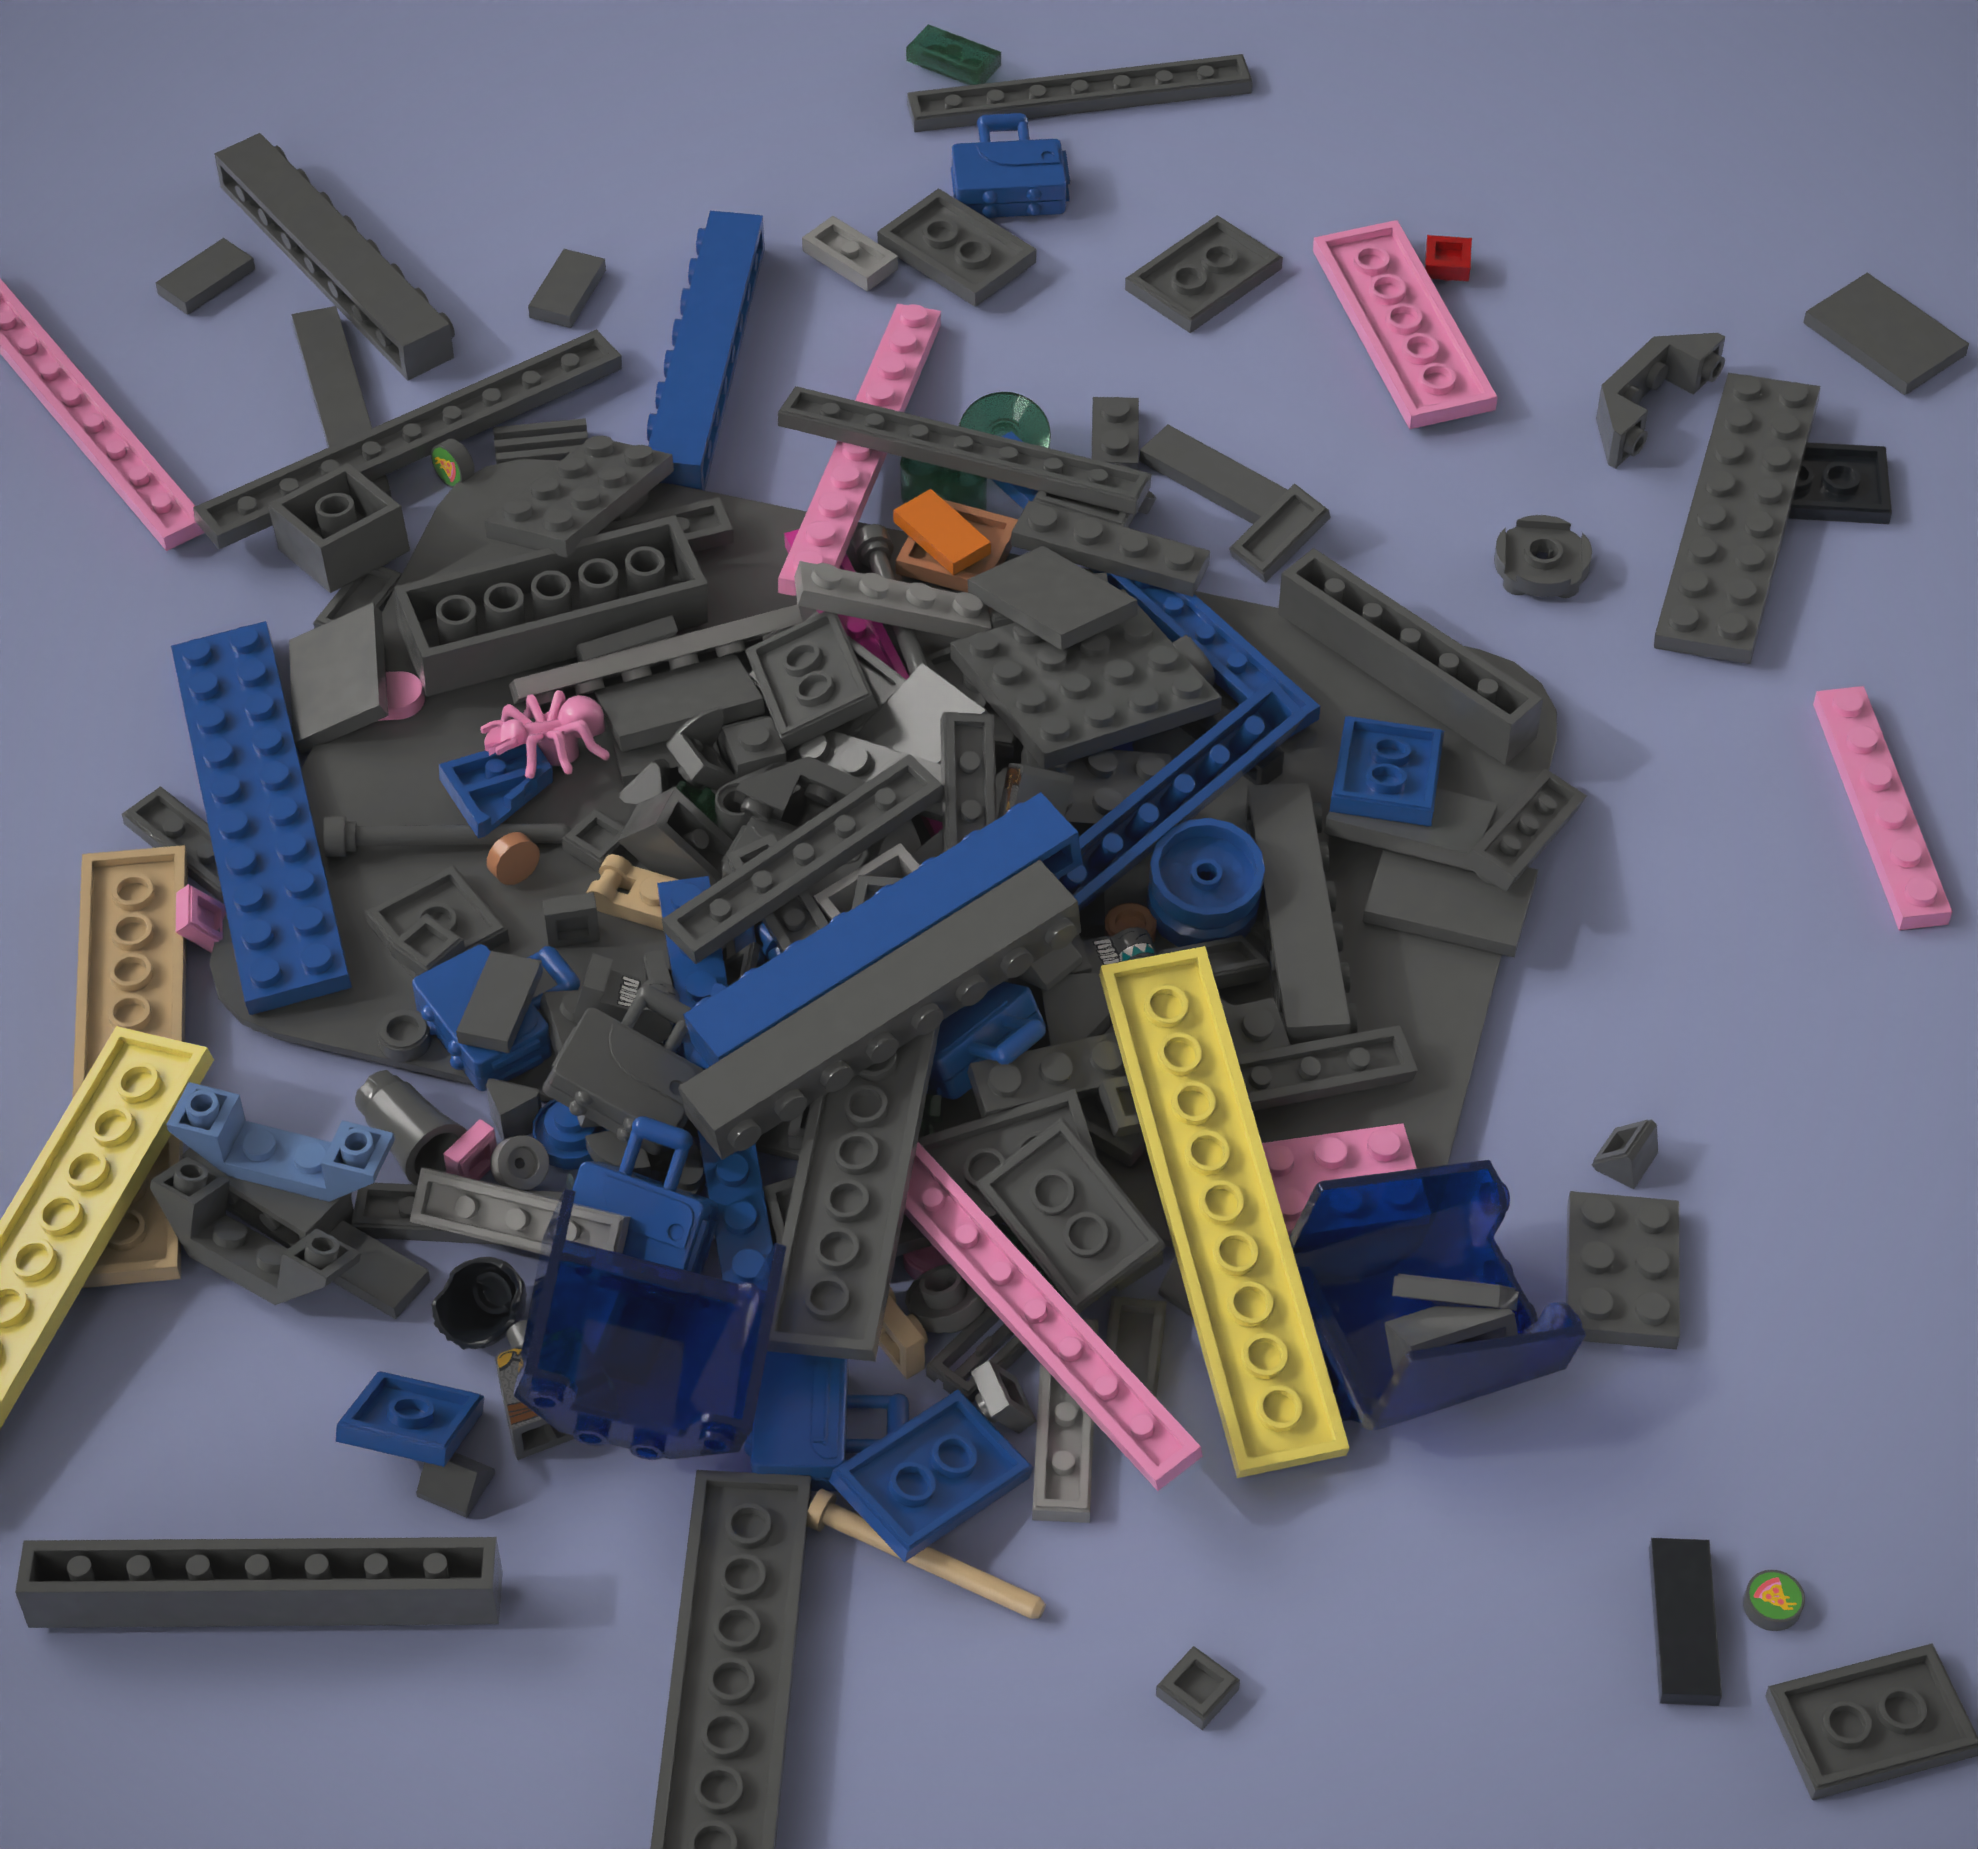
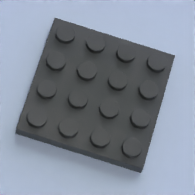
(1088, 695)

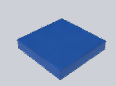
(410, 1418)

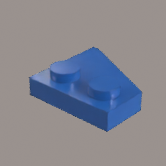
(493, 786)

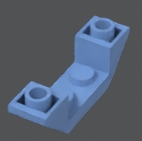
(217, 1130)

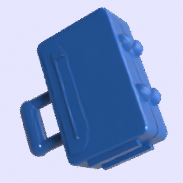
(1010, 176)
(444, 996)
(993, 1029)
(664, 1221)
(805, 1414)

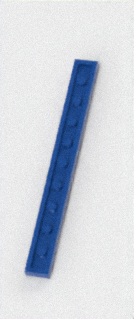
(1236, 663)
(735, 1182)

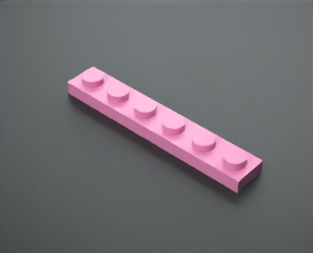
(1882, 809)

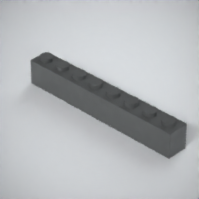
(335, 256)
(880, 1010)
(260, 1582)

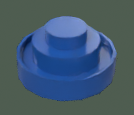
(562, 1135)

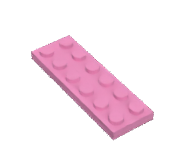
(1404, 324)

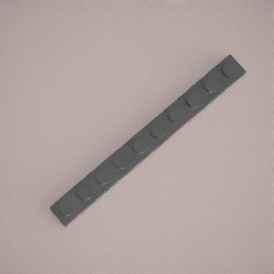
(417, 432)

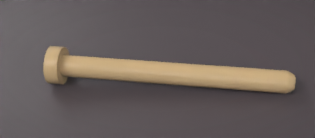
(825, 1512)

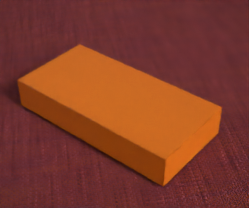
(942, 532)

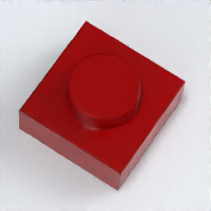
(1448, 257)

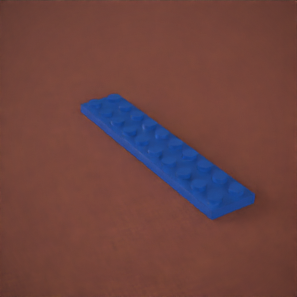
(260, 819)

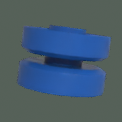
(1205, 882)

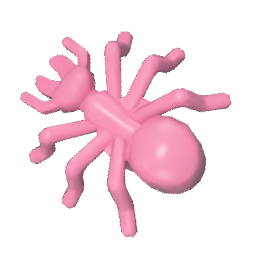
(554, 731)

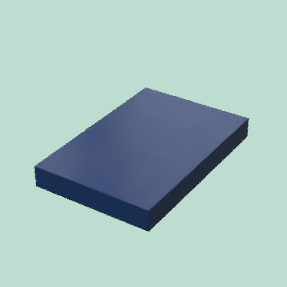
(1387, 771)
(930, 1475)

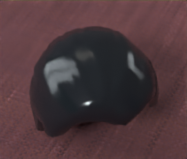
(479, 1303)

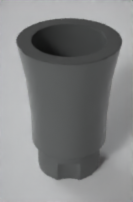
(417, 1125)

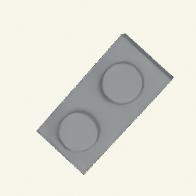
(850, 253)

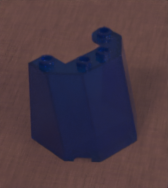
(1424, 1225)
(643, 1348)

